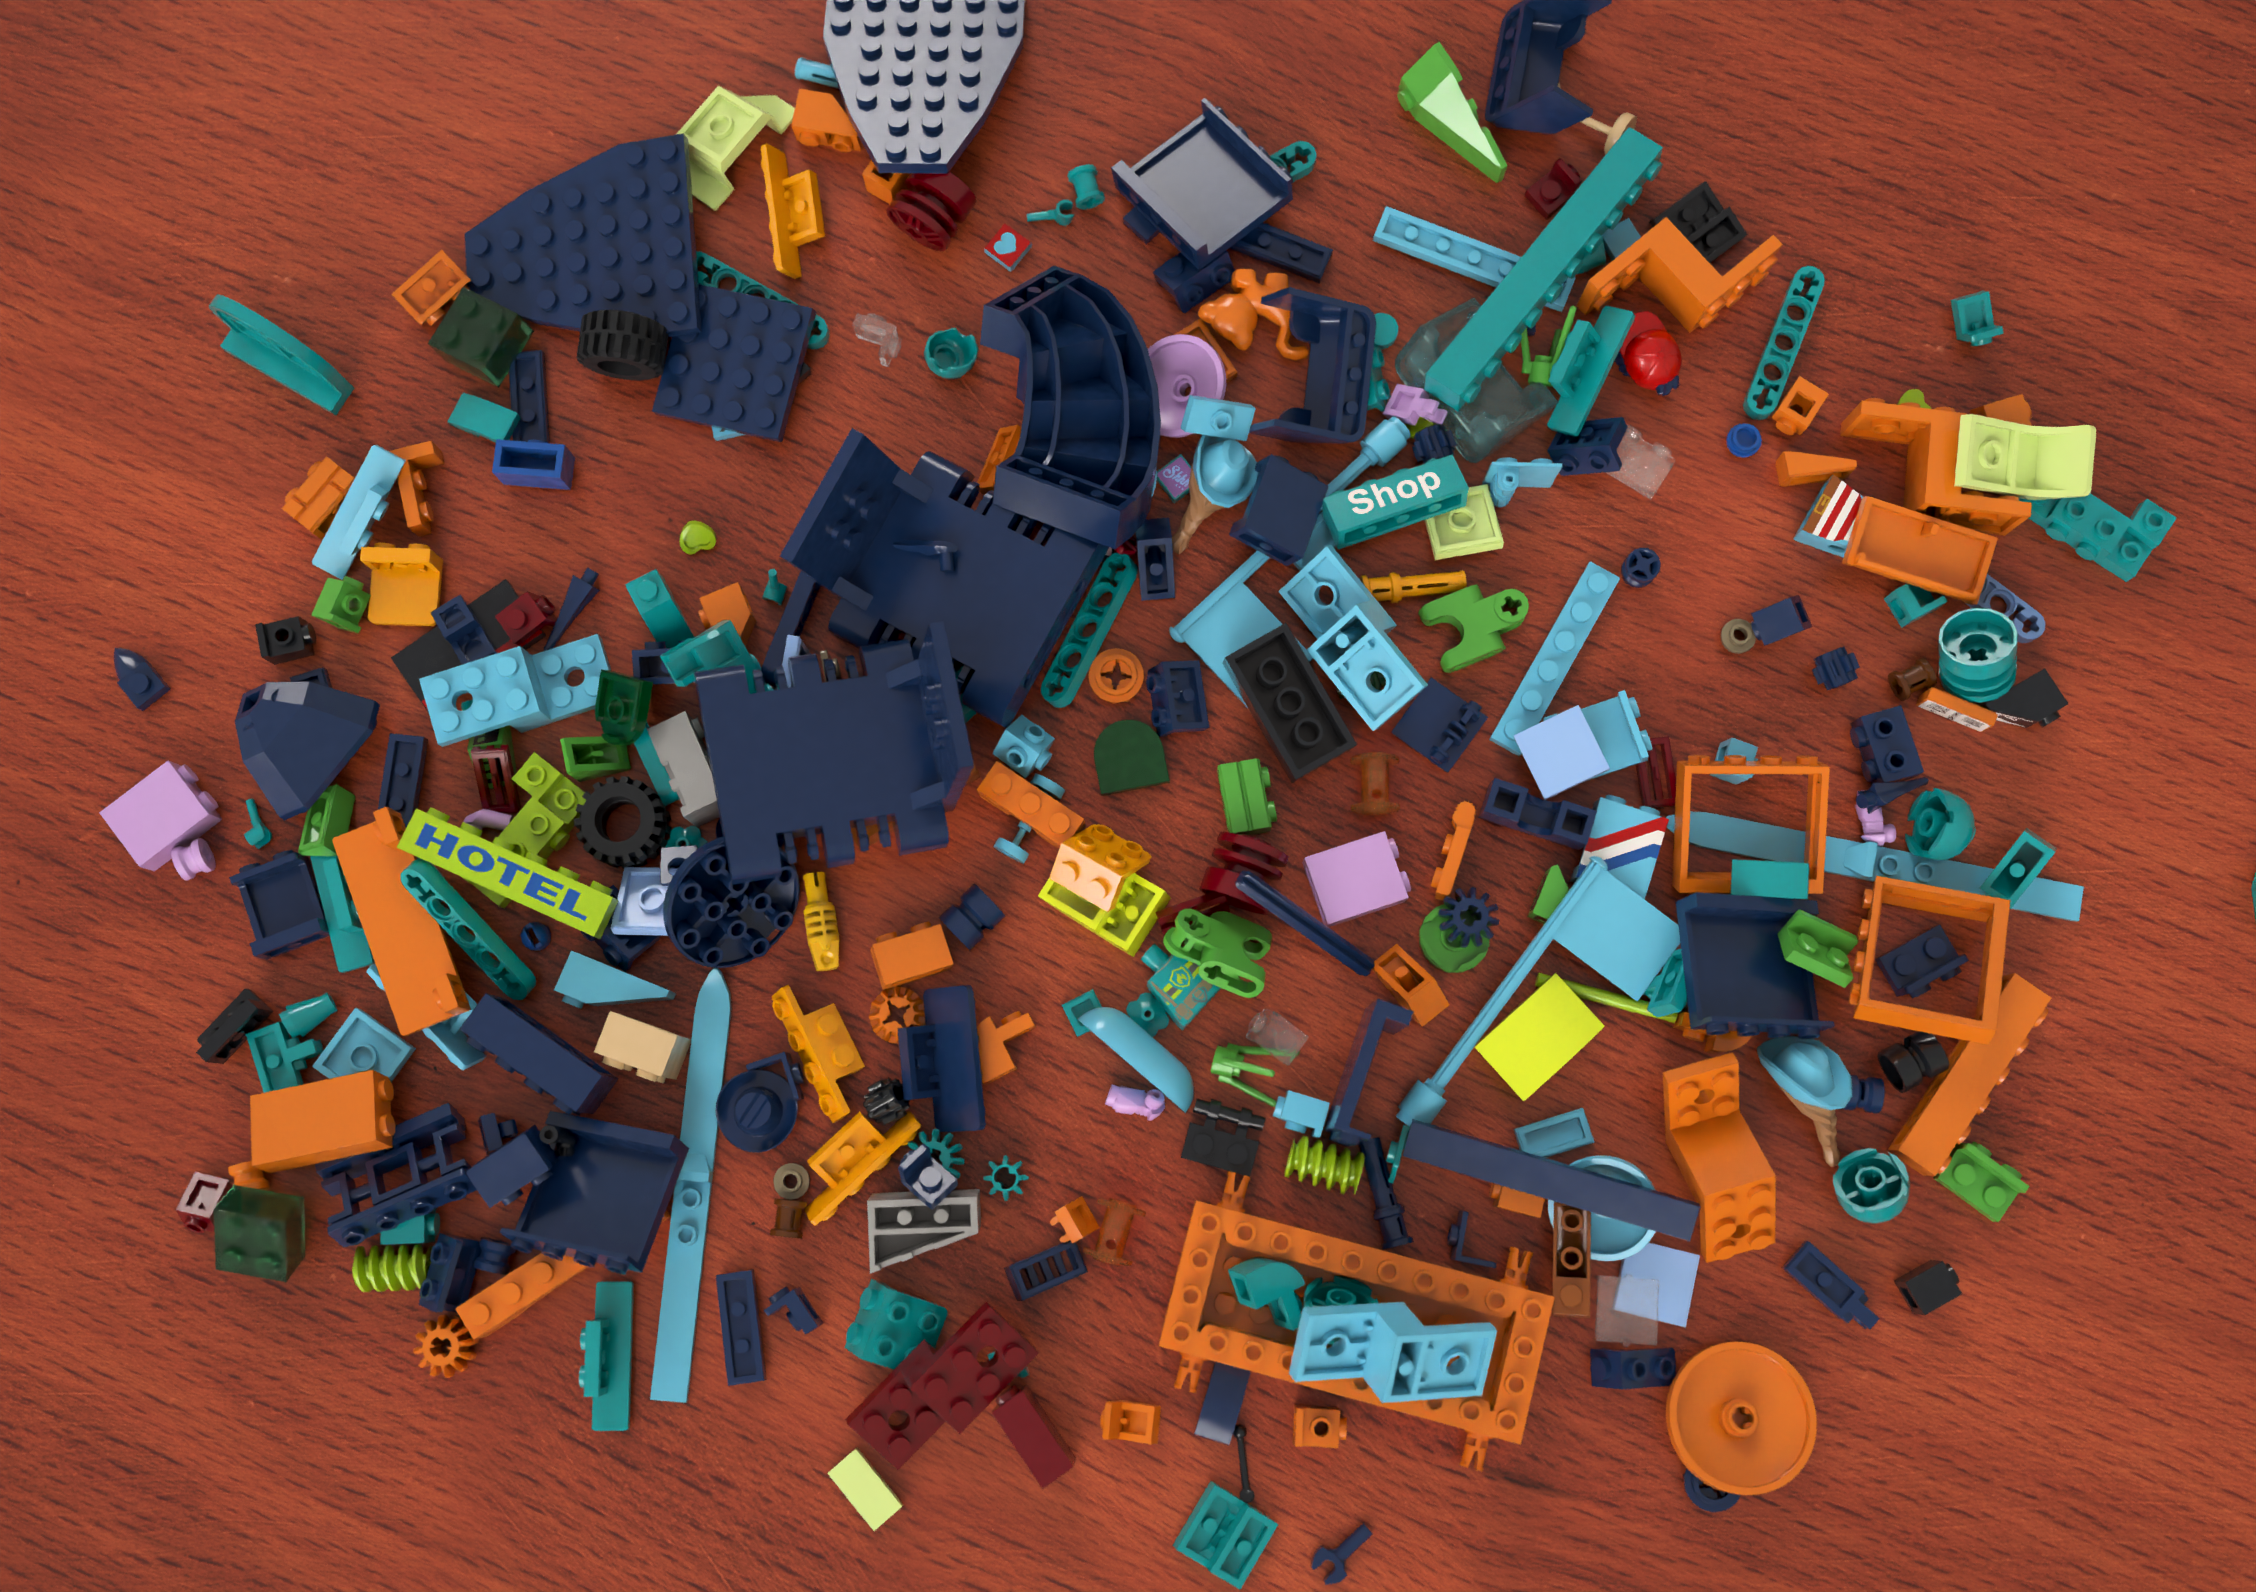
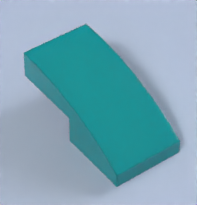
(483, 418)
(1770, 879)

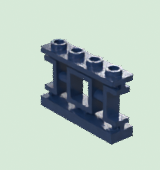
(417, 1198)

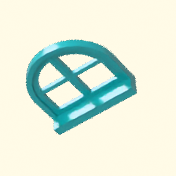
(280, 355)

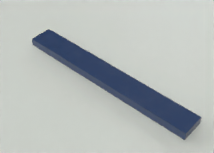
(1551, 1180)

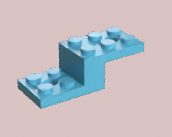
(1352, 638)
(514, 690)
(1392, 1351)

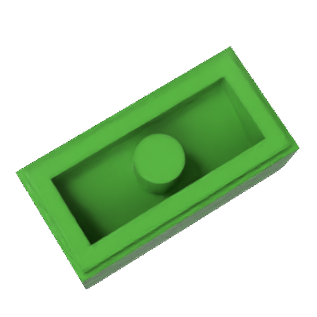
(326, 820)

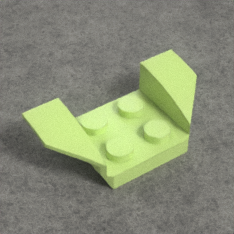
(722, 132)

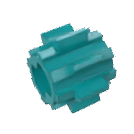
(999, 1186)

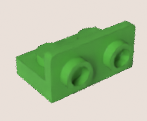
(1818, 947)
(1981, 1180)

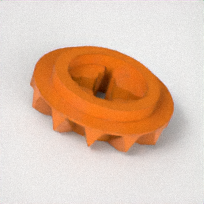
(1105, 664)
(901, 998)

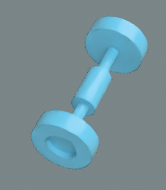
(1012, 849)

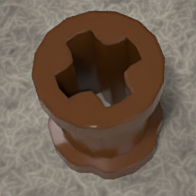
(1912, 679)
(788, 1218)

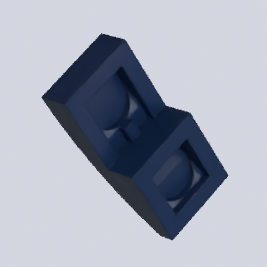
(463, 630)
(1222, 1403)

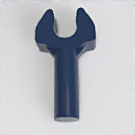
(1340, 1554)

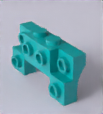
(2103, 532)
(712, 649)

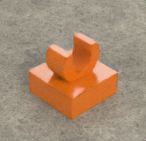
(1076, 1220)

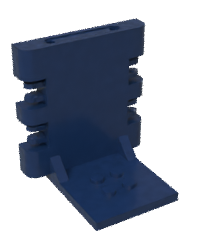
(997, 605)
(836, 754)

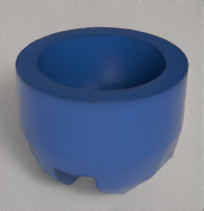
(542, 933)

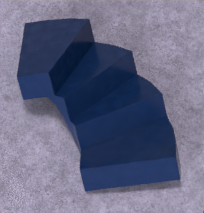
(1087, 407)

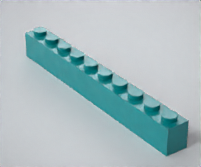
(1543, 269)

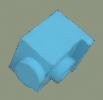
(1301, 1112)

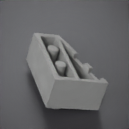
(688, 766)
(905, 1226)

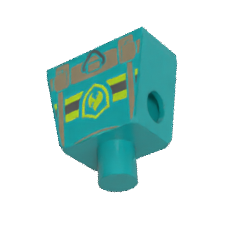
(1177, 986)

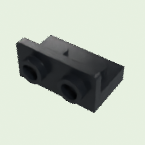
(231, 1026)

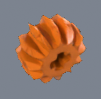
(432, 1343)

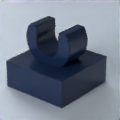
(494, 1133)

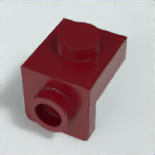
(526, 616)

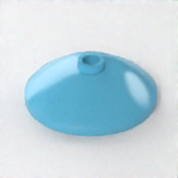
(1610, 1237)

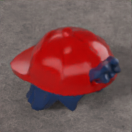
(1650, 355)

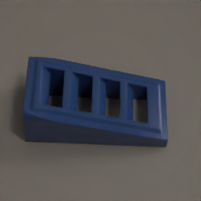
(1016, 1281)

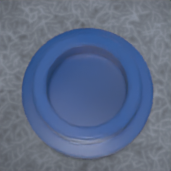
(1743, 440)

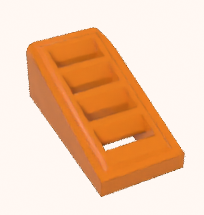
(1806, 468)

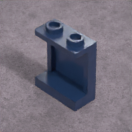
(1281, 510)
(281, 904)

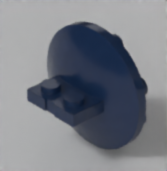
(722, 921)

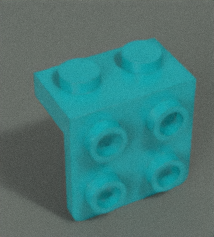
(892, 1325)

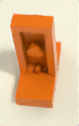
(412, 483)

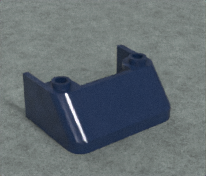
(1529, 64)
(1337, 369)

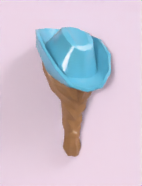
(1218, 479)
(1813, 1081)

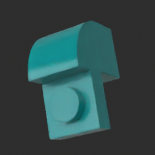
(1272, 1283)

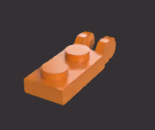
(1454, 849)

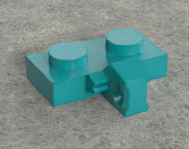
(1668, 989)
(279, 1057)

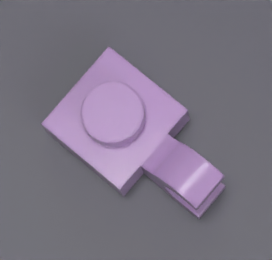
(1410, 403)

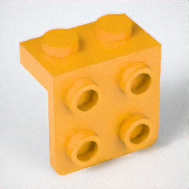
(403, 584)
(1097, 864)

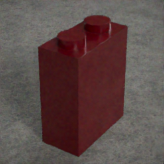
(1033, 1434)

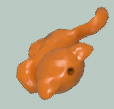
(1236, 314)

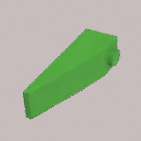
(1438, 104)

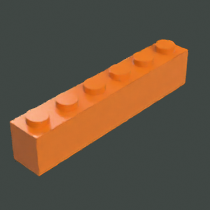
(1963, 1090)

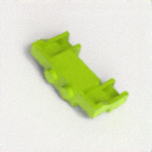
(544, 819)

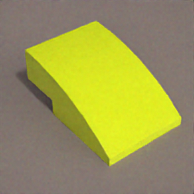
(1125, 924)
(1539, 1036)

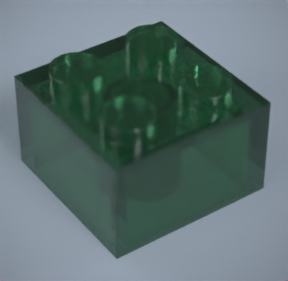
(480, 337)
(259, 1233)

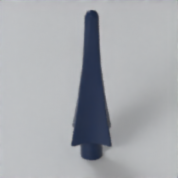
(577, 597)
(1883, 793)

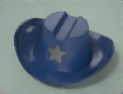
(756, 1110)

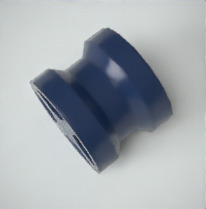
(1646, 562)
(494, 1256)

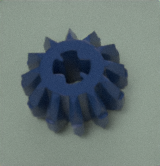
(1476, 928)

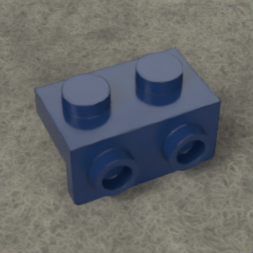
(1192, 285)
(449, 1273)

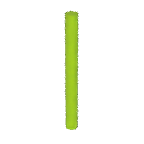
(1608, 998)

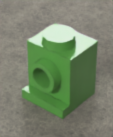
(342, 603)

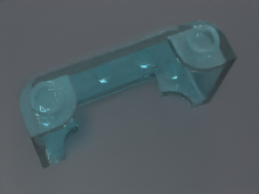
(1500, 407)

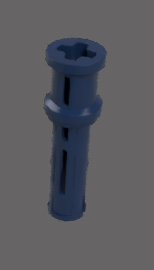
(1387, 1211)

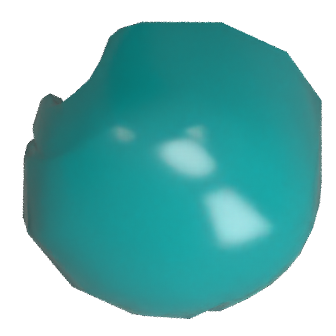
(950, 353)

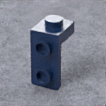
(1632, 1368)

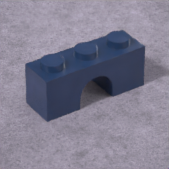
(1553, 821)

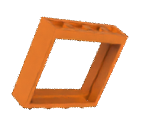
(1736, 764)
(1942, 901)

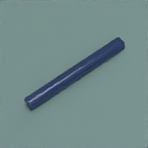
(1304, 923)

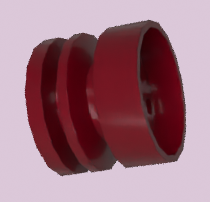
(931, 208)
(1243, 854)

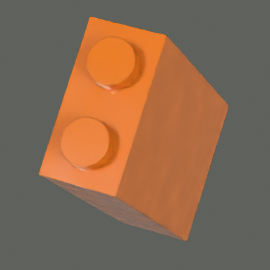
(321, 1121)

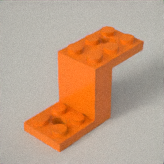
(1678, 276)
(1932, 464)
(1719, 1157)

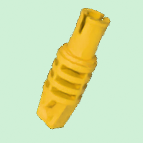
(821, 923)

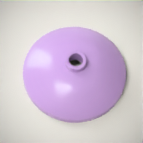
(1182, 363)

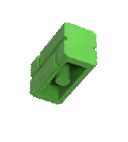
(1245, 797)

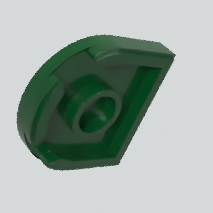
(622, 706)
(1129, 758)

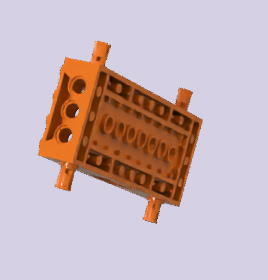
(1211, 1324)

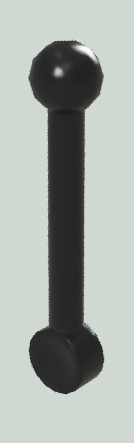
(1246, 1493)

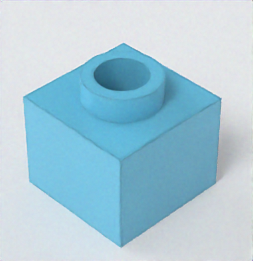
(1735, 747)

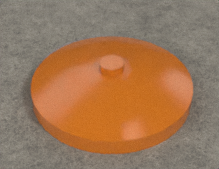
(1741, 1418)

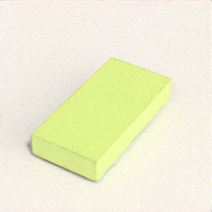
(865, 1489)

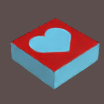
(1007, 247)

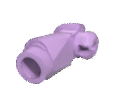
(1873, 826)
(1132, 1101)

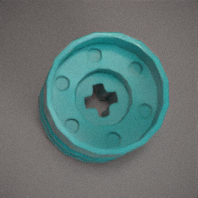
(1978, 654)

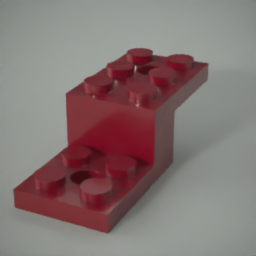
(942, 1386)

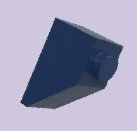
(1155, 559)

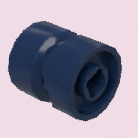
(972, 916)

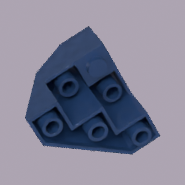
(300, 739)

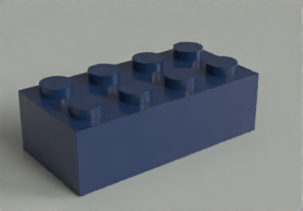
(538, 1054)

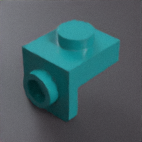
(1974, 319)

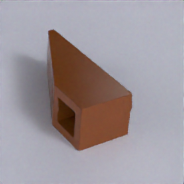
(1571, 1261)

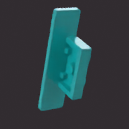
(1584, 367)
(341, 916)
(609, 1356)

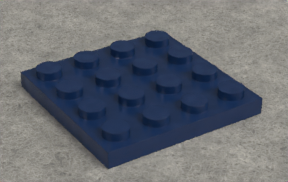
(740, 366)

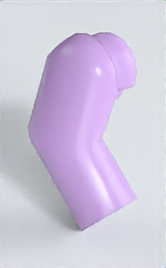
(488, 818)

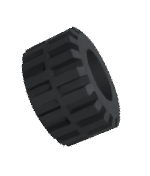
(622, 345)
(598, 809)

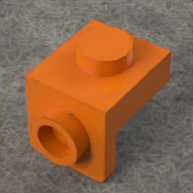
(1131, 1421)

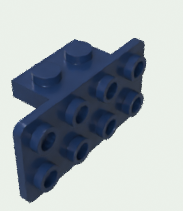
(944, 1059)

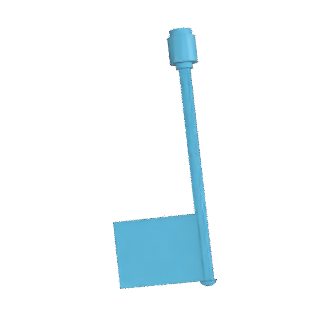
(1232, 613)
(1597, 923)

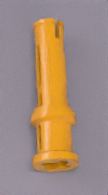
(1393, 586)

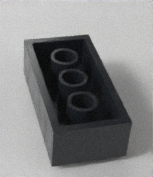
(1289, 703)

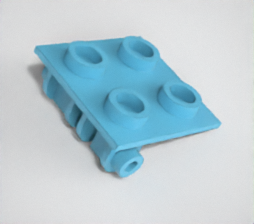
(1508, 474)

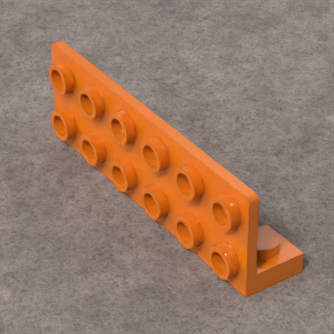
(399, 931)

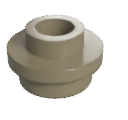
(1731, 643)
(803, 1181)

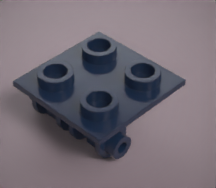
(1440, 725)

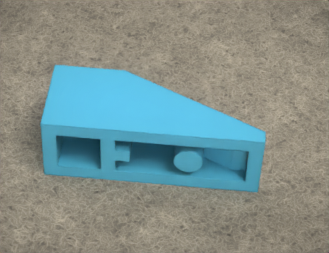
(600, 984)

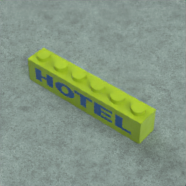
(508, 873)

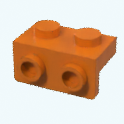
(431, 288)

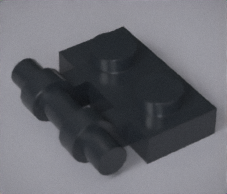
(1220, 1148)

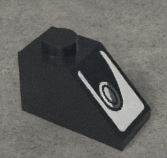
(2029, 702)

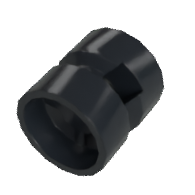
(1908, 1064)

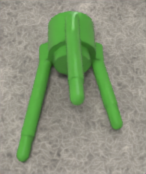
(1540, 369)
(1229, 1063)

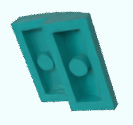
(1225, 1535)

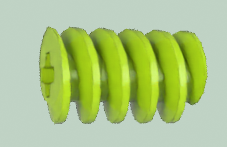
(1325, 1164)
(390, 1269)

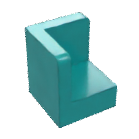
(1912, 603)

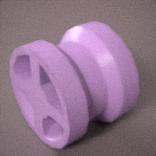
(193, 859)

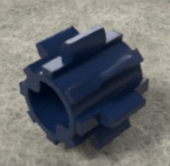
(1433, 443)
(1836, 668)

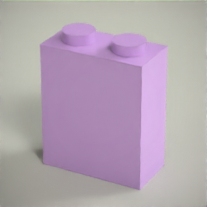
(161, 814)
(1356, 879)

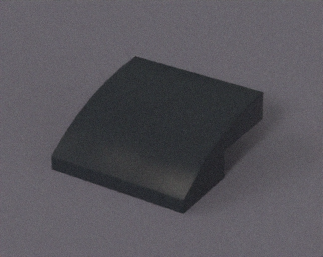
(1704, 222)

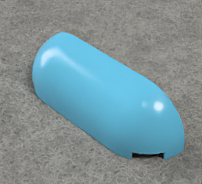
(1142, 1053)

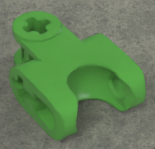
(1477, 620)
(1221, 949)

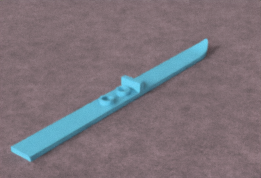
(1869, 860)
(692, 1193)

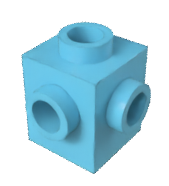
(1024, 746)

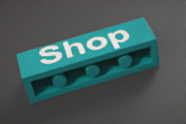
(1395, 501)

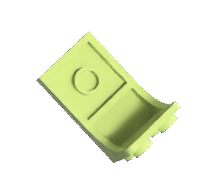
(2024, 458)

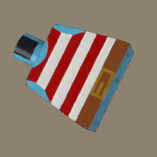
(1830, 518)

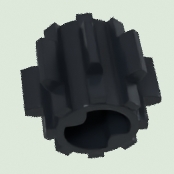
(886, 1101)

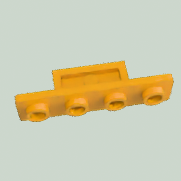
(793, 209)
(823, 1048)
(852, 1157)

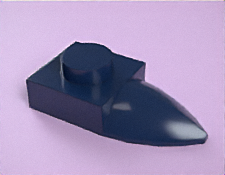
(138, 678)

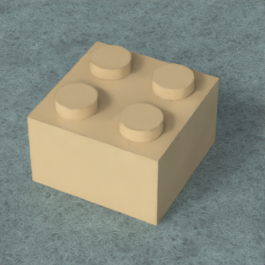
(640, 1045)

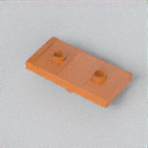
(1920, 550)

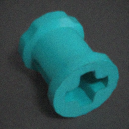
(1086, 186)

